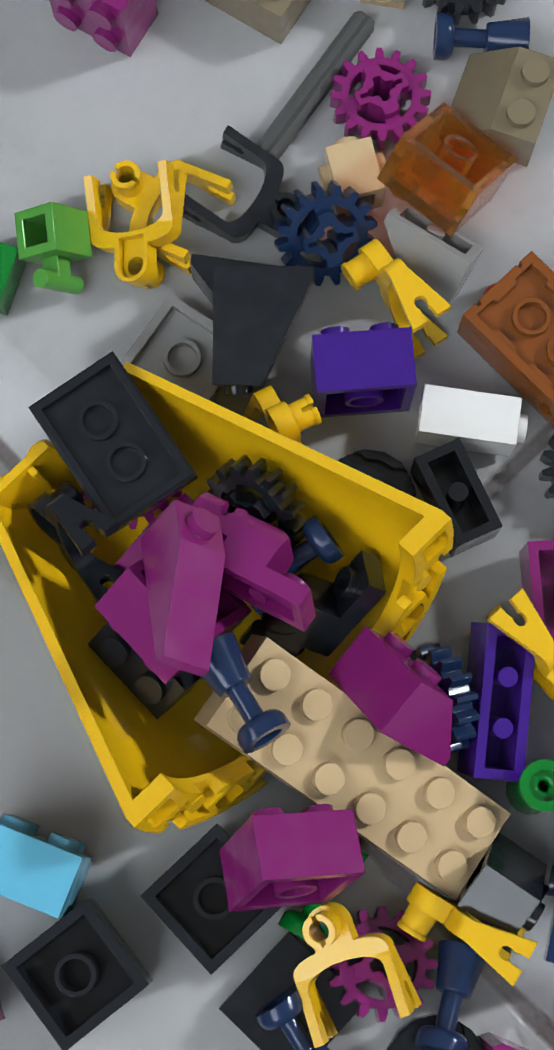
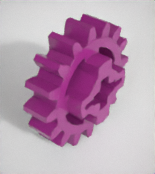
(383, 91)
(412, 950)

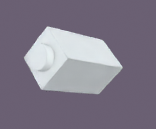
(479, 419)

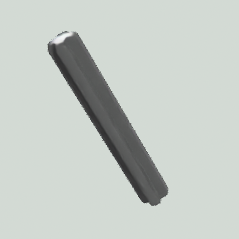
(316, 84)

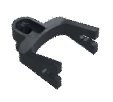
(265, 206)
(62, 518)

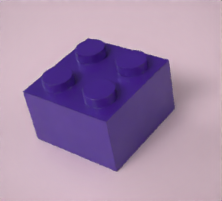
(363, 370)

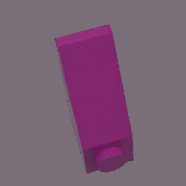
(183, 584)

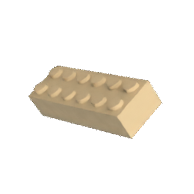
(337, 757)

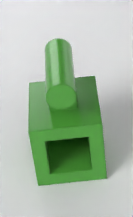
(55, 238)

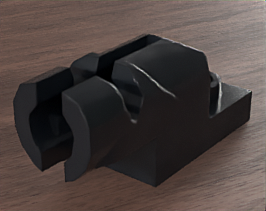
(337, 608)

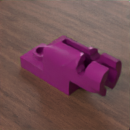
(259, 563)

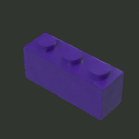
(503, 683)

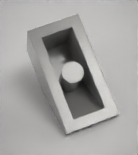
(429, 251)

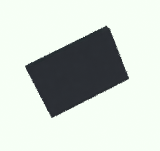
(113, 441)

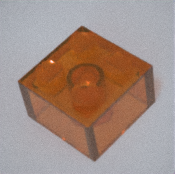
(446, 168)

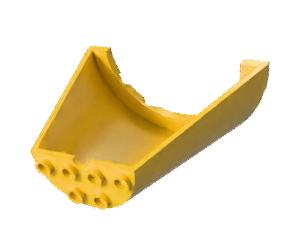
(172, 763)

